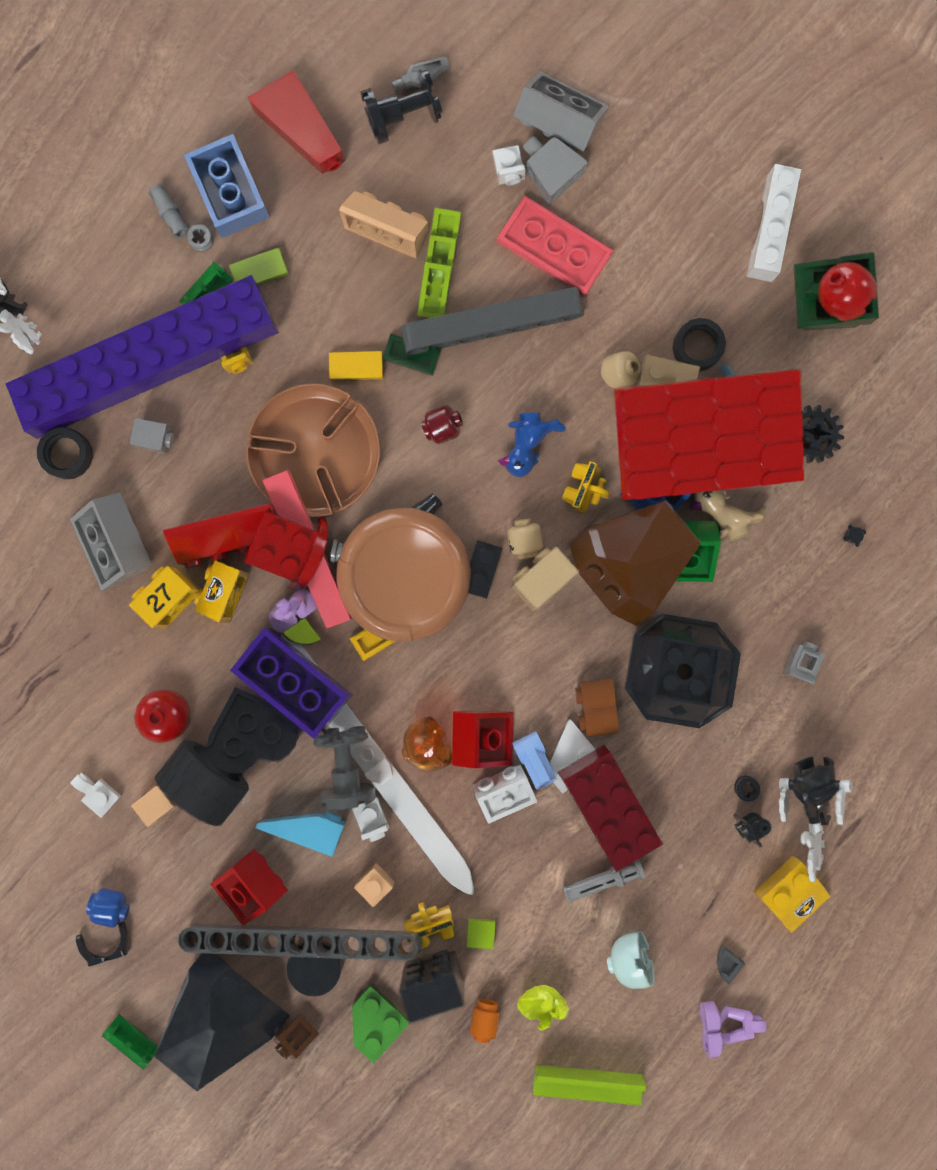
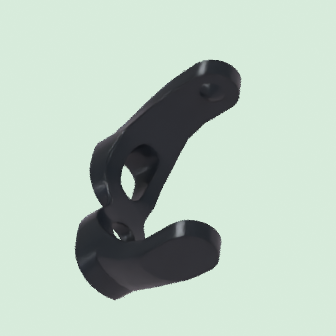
(93, 959)

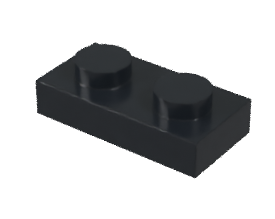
(483, 567)

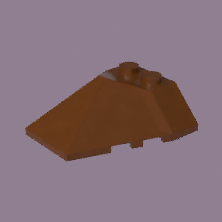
(634, 559)

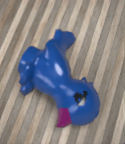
(528, 434)

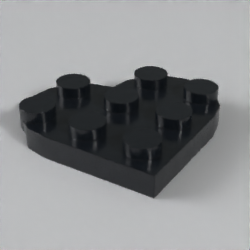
(248, 733)

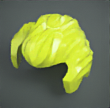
(543, 1004)

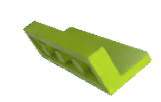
(588, 1085)

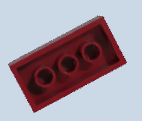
(610, 808)

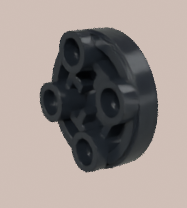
(314, 975)

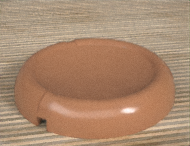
(323, 443)
(403, 574)

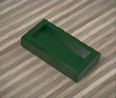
(421, 362)

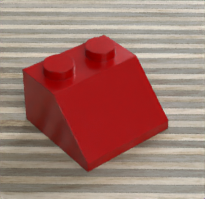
(482, 739)
(249, 887)

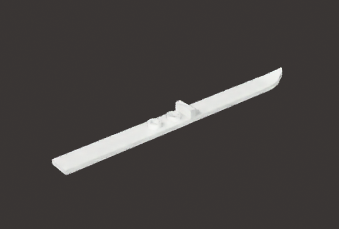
(404, 801)

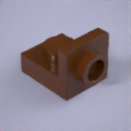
(295, 1038)

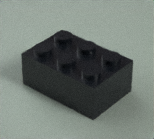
(432, 986)

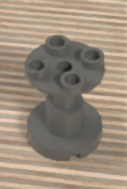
(346, 781)

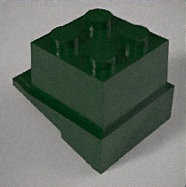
(809, 309)

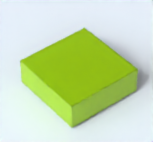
(480, 933)

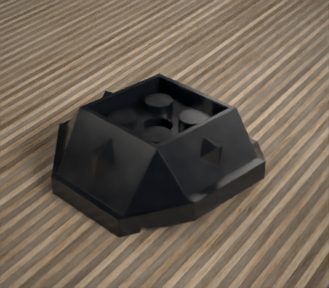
(654, 663)

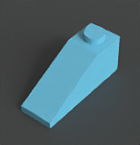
(311, 830)

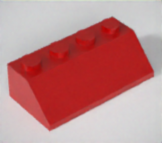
(215, 536)

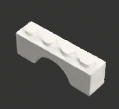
(774, 228)

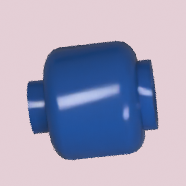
(107, 908)

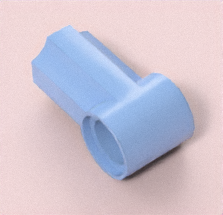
(532, 755)

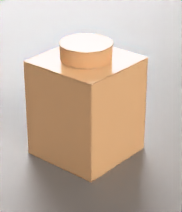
(153, 806)
(374, 884)

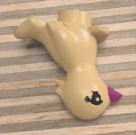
(729, 518)

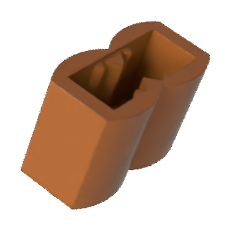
(598, 707)

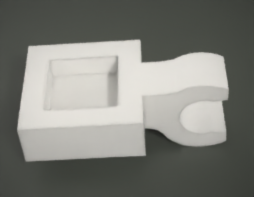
(98, 797)

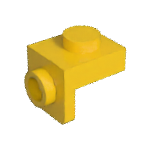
(237, 361)

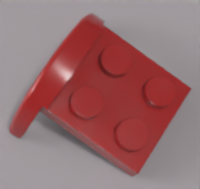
(288, 549)

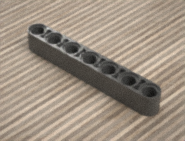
(492, 320)

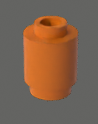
(485, 1020)

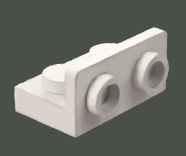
(504, 793)

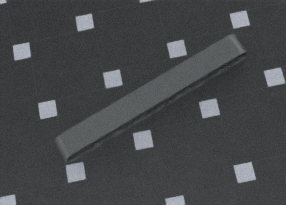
(286, 942)

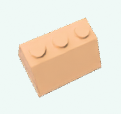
(384, 223)

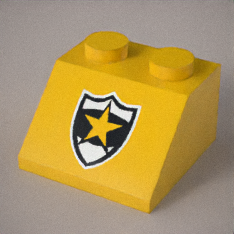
(221, 591)
(791, 894)

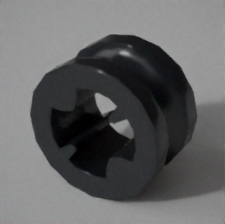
(753, 783)

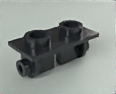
(752, 827)

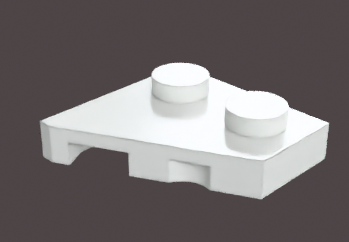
(569, 749)

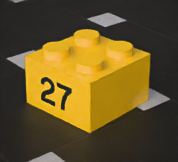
(164, 597)

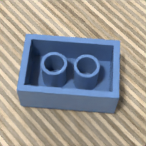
(226, 186)

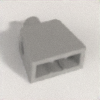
(553, 167)

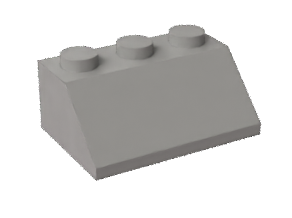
(560, 111)
(110, 541)

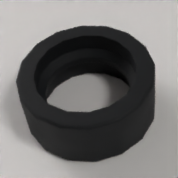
(711, 328)
(50, 438)

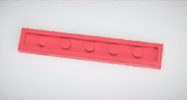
(323, 585)

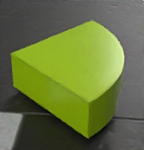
(302, 633)

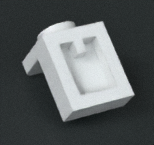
(509, 165)
(371, 820)

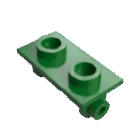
(208, 282)
(130, 1041)

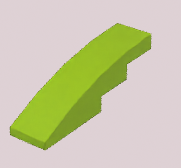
(439, 263)

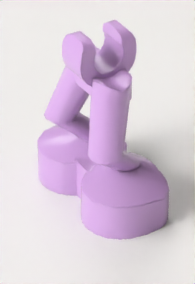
(286, 612)
(713, 1020)

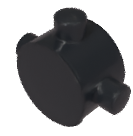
(854, 535)

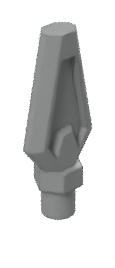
(410, 79)

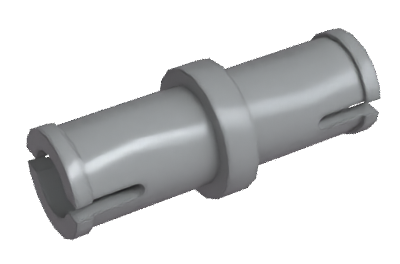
(168, 211)

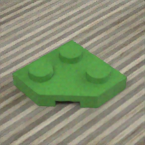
(376, 1023)

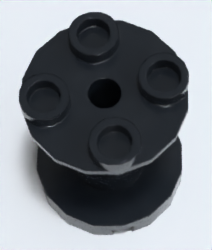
(391, 110)

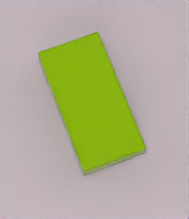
(262, 267)

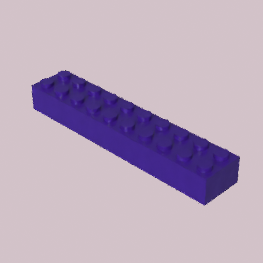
(142, 357)

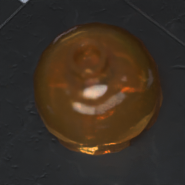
(425, 747)

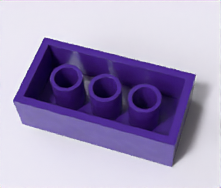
(291, 682)

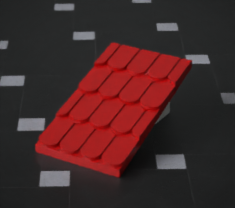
(710, 434)

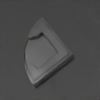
(728, 964)

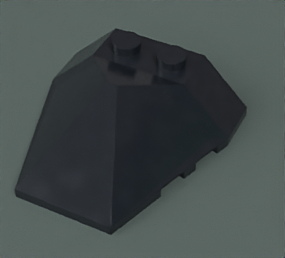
(216, 1022)

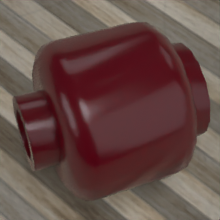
(442, 424)

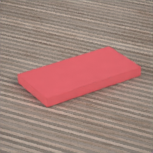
(554, 245)

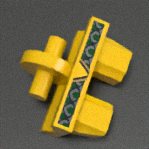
(590, 488)
(431, 921)

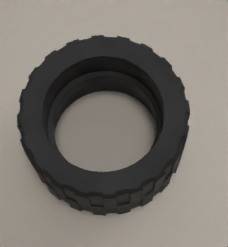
(198, 786)

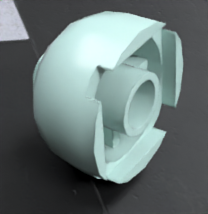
(631, 962)

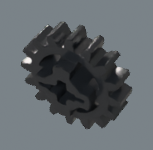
(817, 423)

